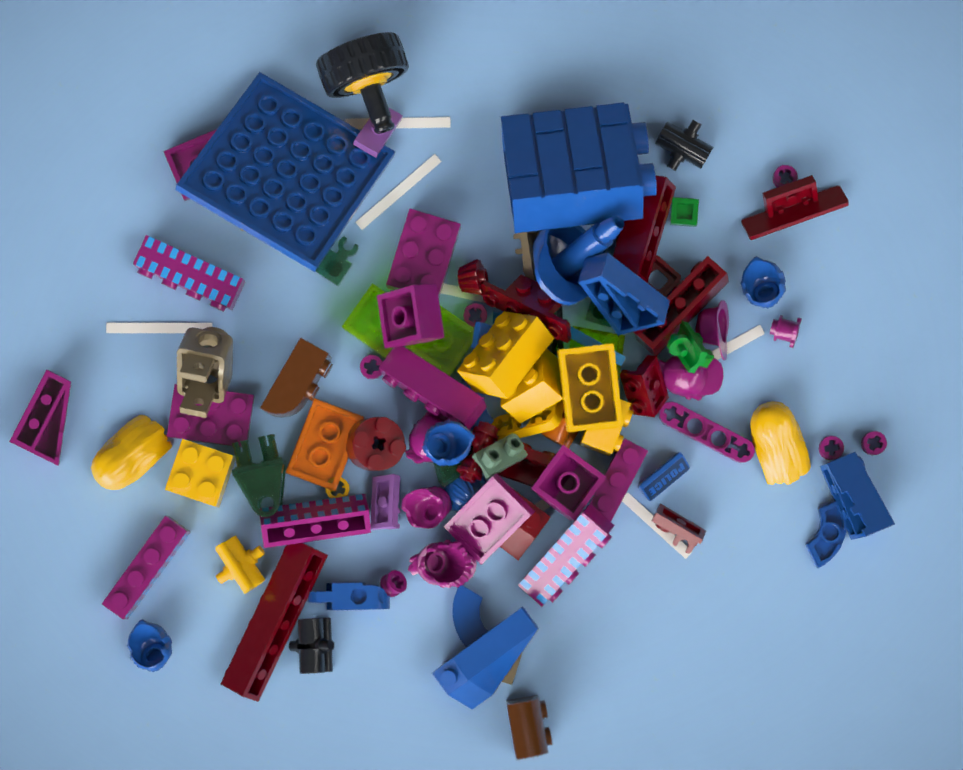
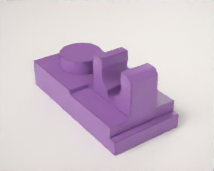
(385, 502)

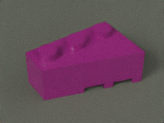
(45, 418)

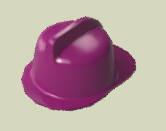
(714, 325)

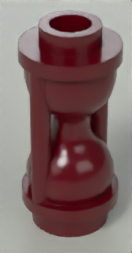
(485, 435)

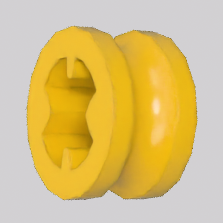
(346, 486)

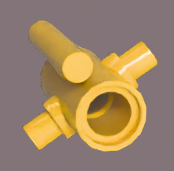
(240, 564)

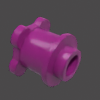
(785, 330)

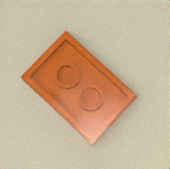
(322, 445)

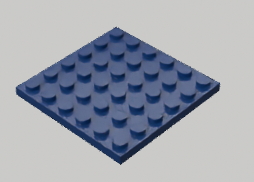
(284, 172)

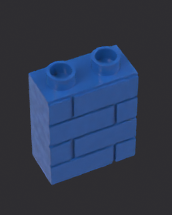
(575, 166)

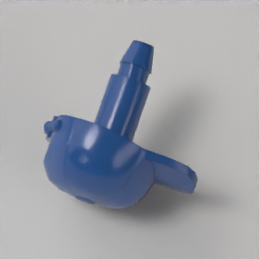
(561, 255)

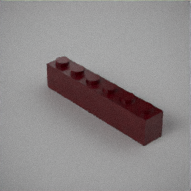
(273, 620)

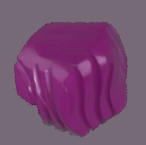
(426, 507)

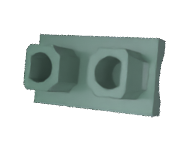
(500, 455)

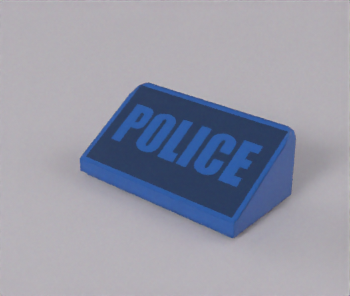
(664, 476)

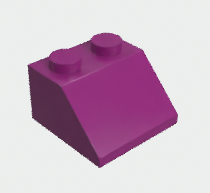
(410, 315)
(568, 483)

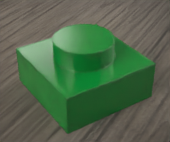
(684, 212)

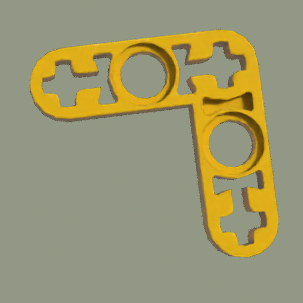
(542, 422)

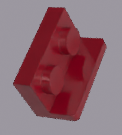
(645, 387)

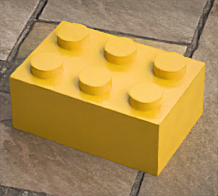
(505, 354)
(590, 387)

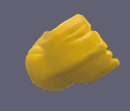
(779, 443)
(130, 453)

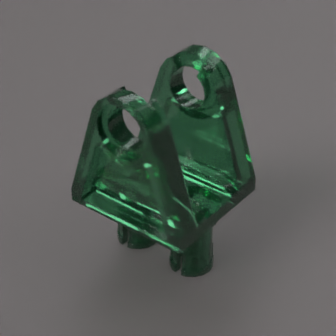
(260, 479)

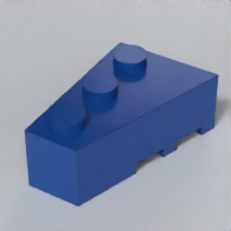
(621, 295)
(859, 497)

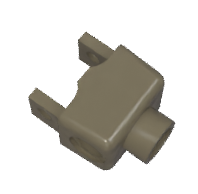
(198, 356)

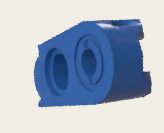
(351, 596)

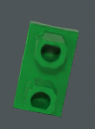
(689, 348)

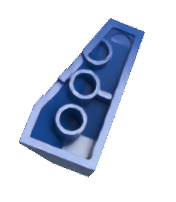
(482, 665)

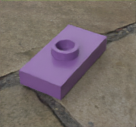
(370, 141)

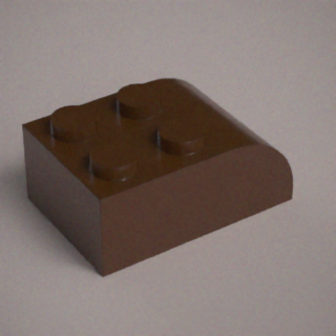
(297, 380)
(527, 726)

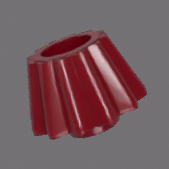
(472, 276)

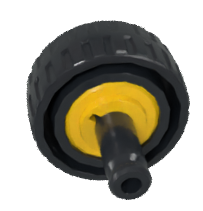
(363, 68)

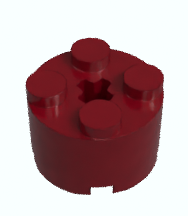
(389, 449)

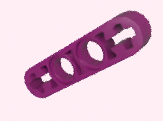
(708, 428)

